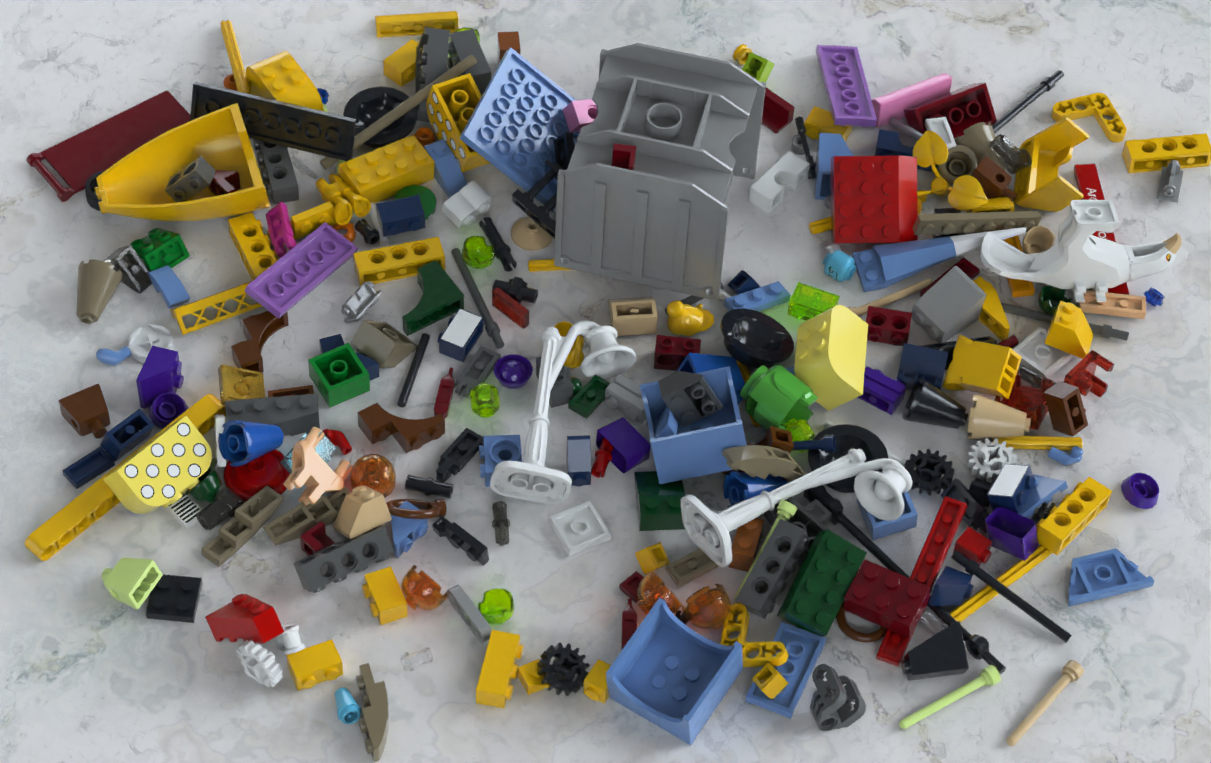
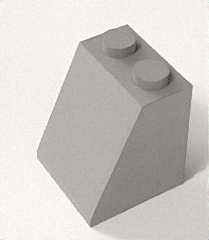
(949, 306)

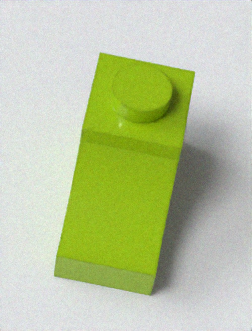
(758, 67)

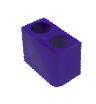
(629, 445)
(1007, 528)

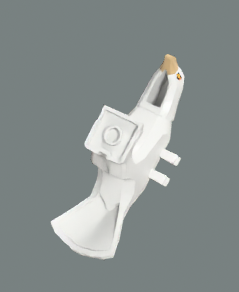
(1078, 257)

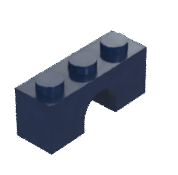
(890, 145)

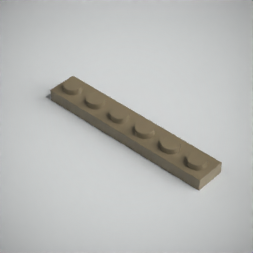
(974, 222)

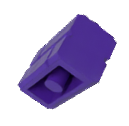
(882, 391)

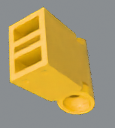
(982, 368)

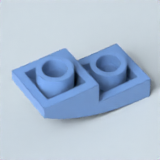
(169, 285)

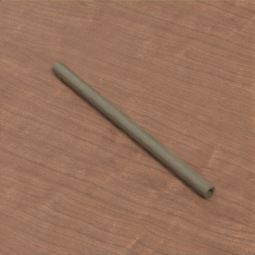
(404, 107)

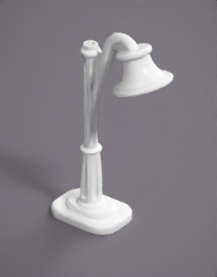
(530, 478)
(875, 491)

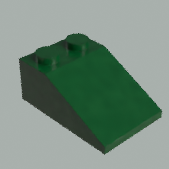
(658, 503)

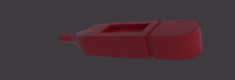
(444, 395)
(629, 623)

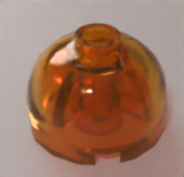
(374, 472)
(653, 588)
(421, 590)
(708, 607)

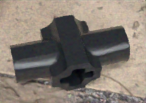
(517, 290)

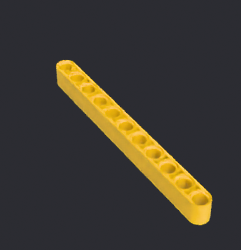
(99, 498)

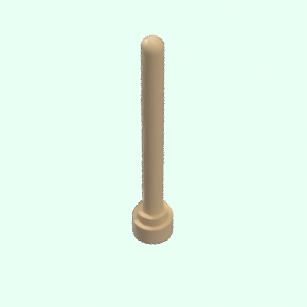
(892, 297)
(1071, 672)

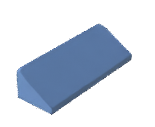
(666, 424)

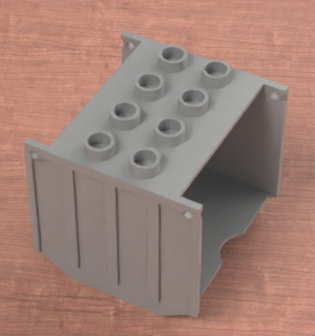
(668, 218)

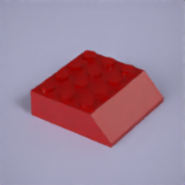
(873, 199)

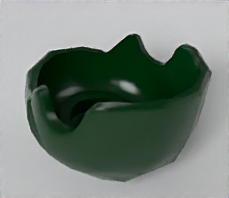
(1050, 298)

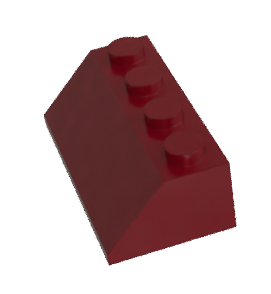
(960, 107)

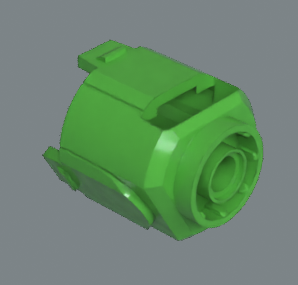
(776, 397)

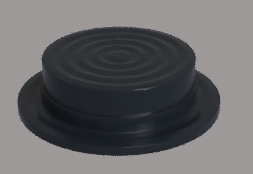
(372, 105)
(755, 338)
(847, 438)

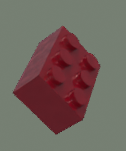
(887, 598)

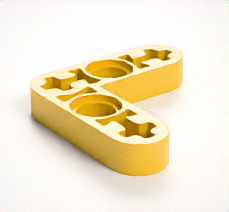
(1092, 106)
(762, 658)

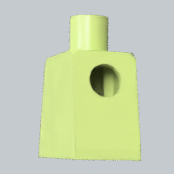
(131, 580)

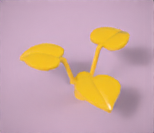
(966, 189)

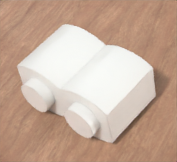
(467, 204)

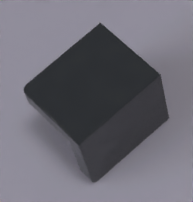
(980, 489)

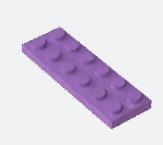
(846, 86)
(301, 270)

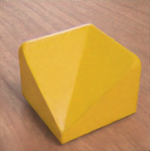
(652, 558)
(529, 679)
(770, 681)

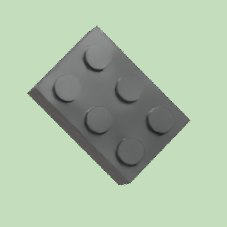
(461, 46)

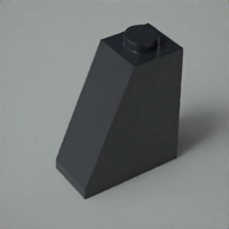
(937, 656)

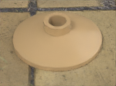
(529, 235)

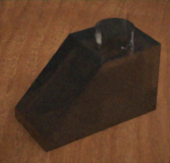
(132, 268)

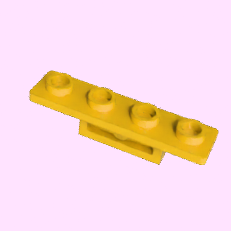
(311, 219)

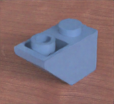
(406, 530)

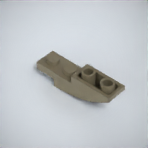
(762, 461)
(375, 712)

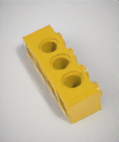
(1155, 153)
(252, 244)
(397, 260)
(1072, 515)

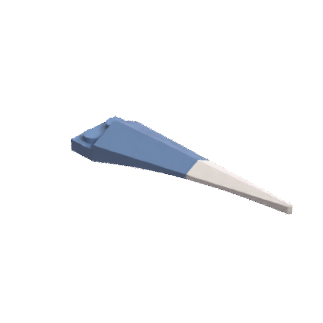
(897, 261)

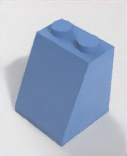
(828, 146)

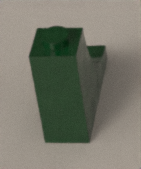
(439, 299)

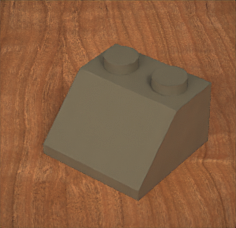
(382, 343)

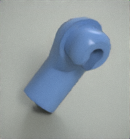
(113, 357)
(1066, 458)

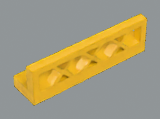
(415, 23)
(211, 300)

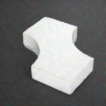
(219, 420)

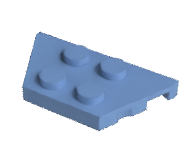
(1104, 576)

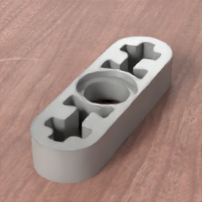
(469, 613)

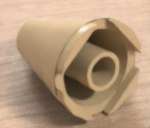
(995, 420)

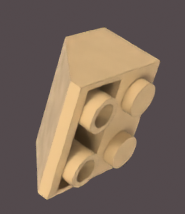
(633, 315)

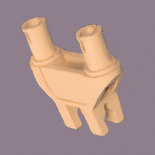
(312, 470)

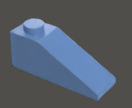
(446, 168)

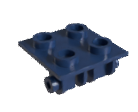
(922, 363)

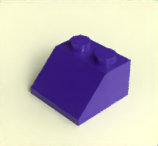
(159, 375)

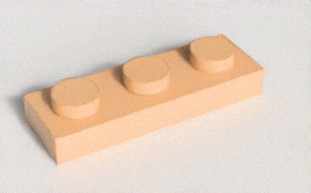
(1115, 305)

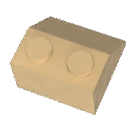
(361, 512)

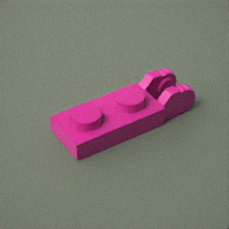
(280, 229)

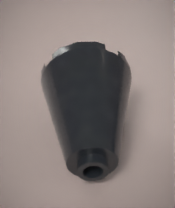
(934, 407)

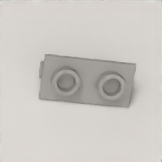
(1170, 182)
(356, 308)

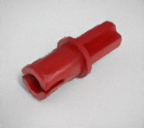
(602, 459)

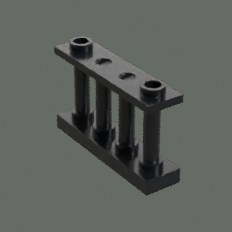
(539, 214)

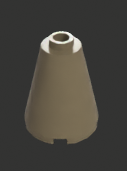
(978, 140)
(95, 288)

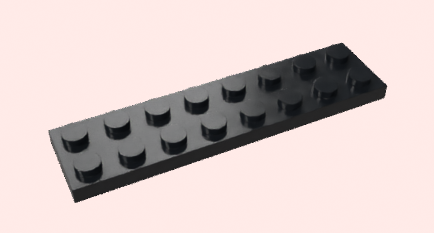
(281, 121)

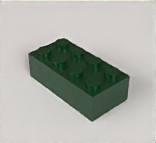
(821, 583)

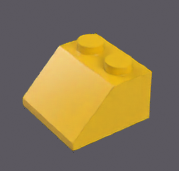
(1069, 330)

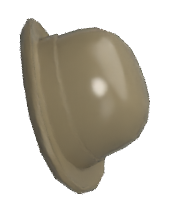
(960, 162)

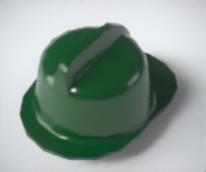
(208, 485)

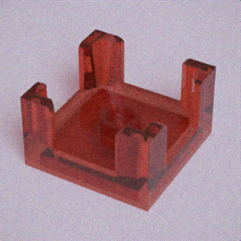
(1083, 374)
(1028, 400)

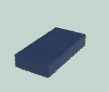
(88, 467)

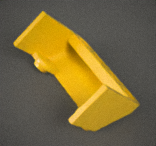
(1039, 183)

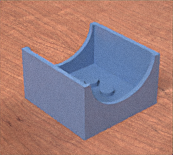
(699, 446)
(673, 674)

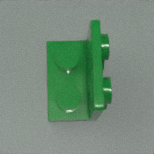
(160, 249)

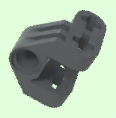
(835, 712)

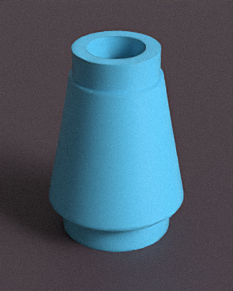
(347, 707)

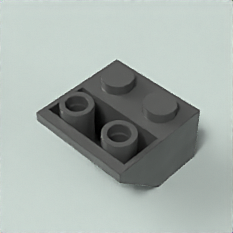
(688, 397)

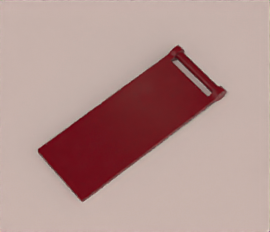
(107, 143)

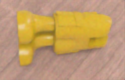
(340, 195)

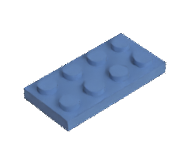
(803, 653)

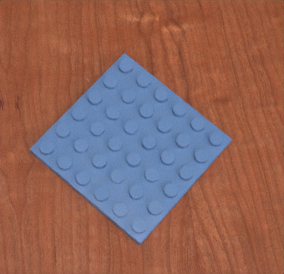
(519, 122)

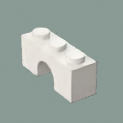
(767, 192)

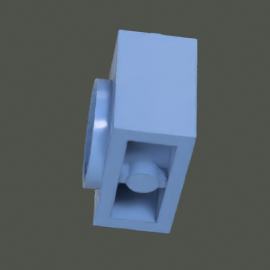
(496, 450)

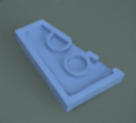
(1042, 493)

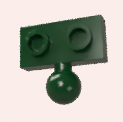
(587, 397)

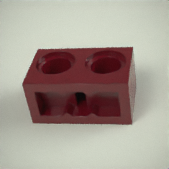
(888, 325)
(672, 351)

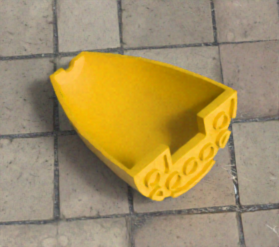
(139, 180)

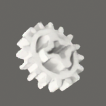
(989, 458)
(259, 663)

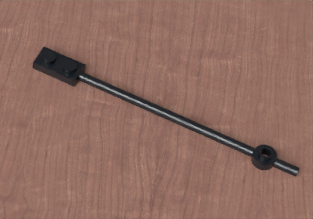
(975, 644)

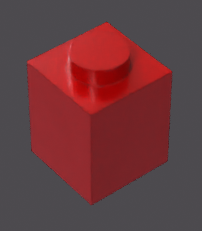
(974, 546)

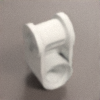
(290, 640)

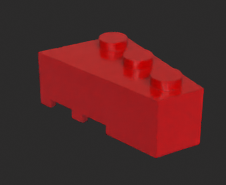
(246, 620)

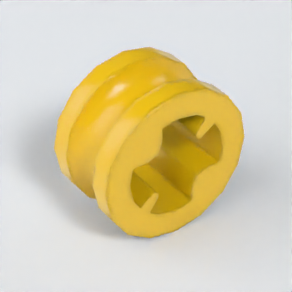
(741, 54)

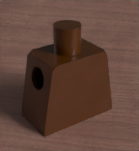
(993, 180)
(86, 411)

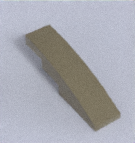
(303, 518)
(243, 526)

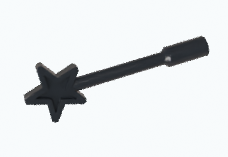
(801, 131)

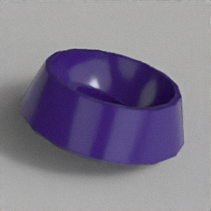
(513, 371)
(166, 409)
(1140, 490)

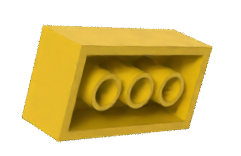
(388, 169)

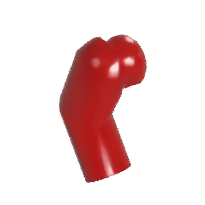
(338, 439)

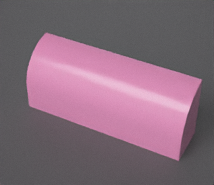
(894, 103)

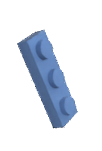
(759, 298)

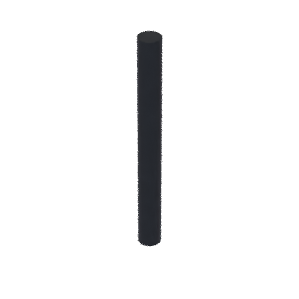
(411, 376)

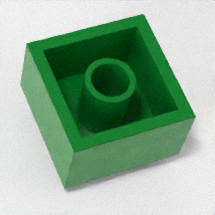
(339, 375)

